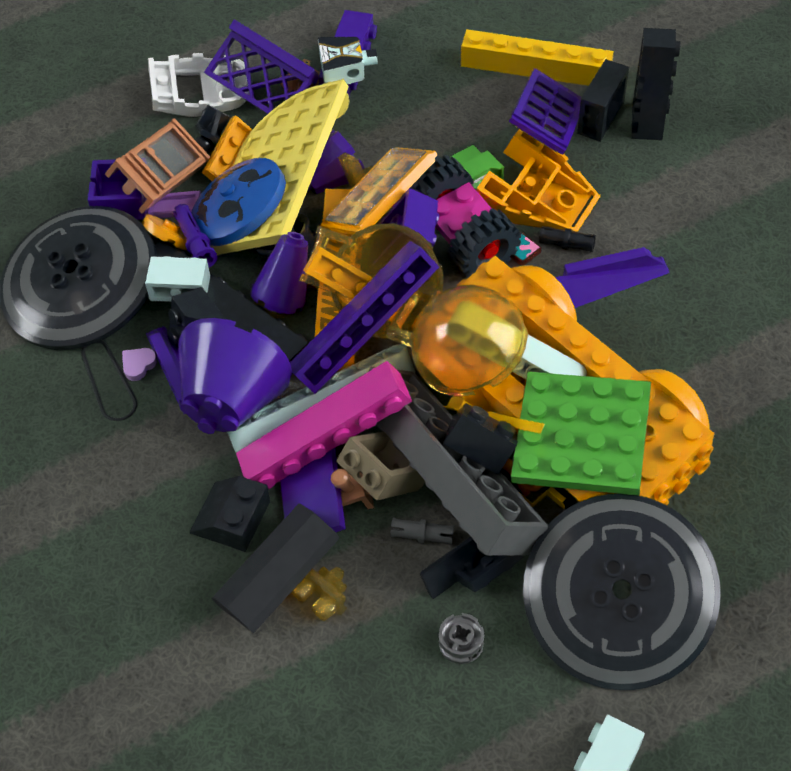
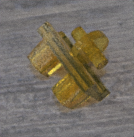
(328, 587)

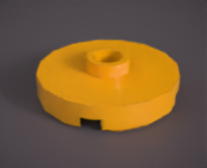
(165, 230)

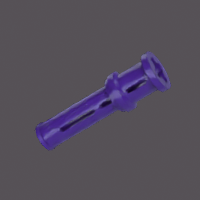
(196, 242)

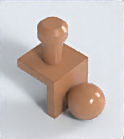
(350, 489)

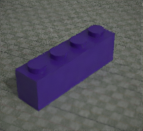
(355, 25)

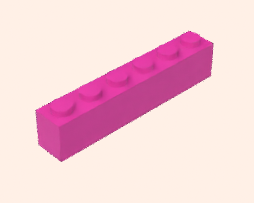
(324, 426)

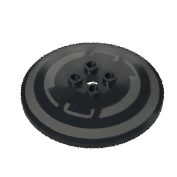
(93, 301)
(610, 638)

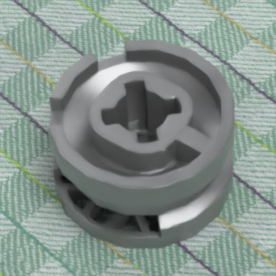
(461, 638)

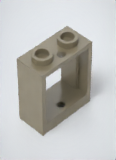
(383, 466)

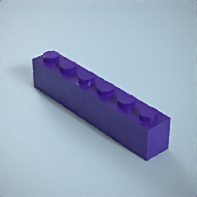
(363, 316)

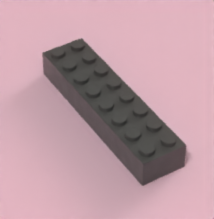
(477, 497)

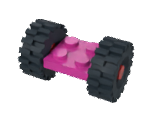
(466, 218)

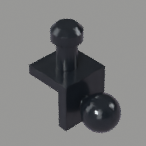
(210, 127)

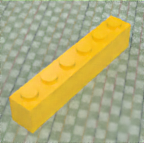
(522, 55)

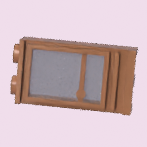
(160, 163)

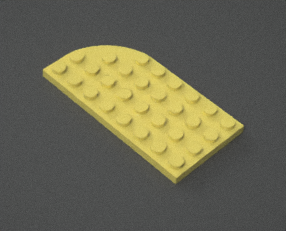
(293, 139)

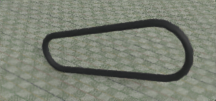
(95, 387)

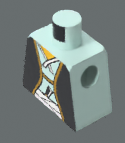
(344, 59)

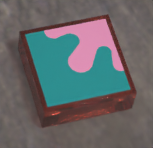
(526, 251)

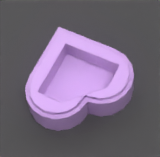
(137, 362)

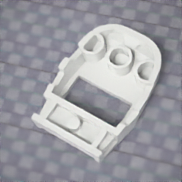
(165, 91)

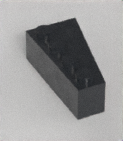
(654, 82)

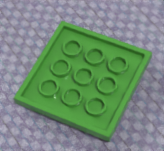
(589, 433)

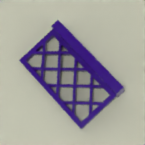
(267, 51)

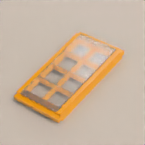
(378, 190)

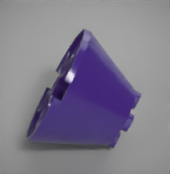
(228, 373)

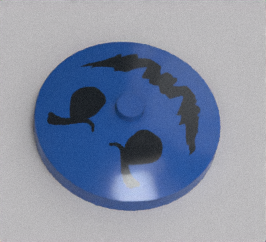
(239, 200)

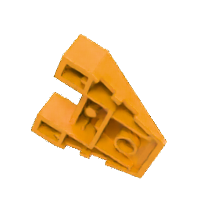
(545, 190)

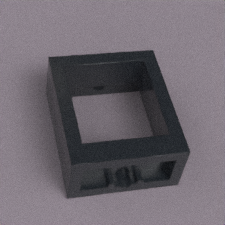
(602, 100)

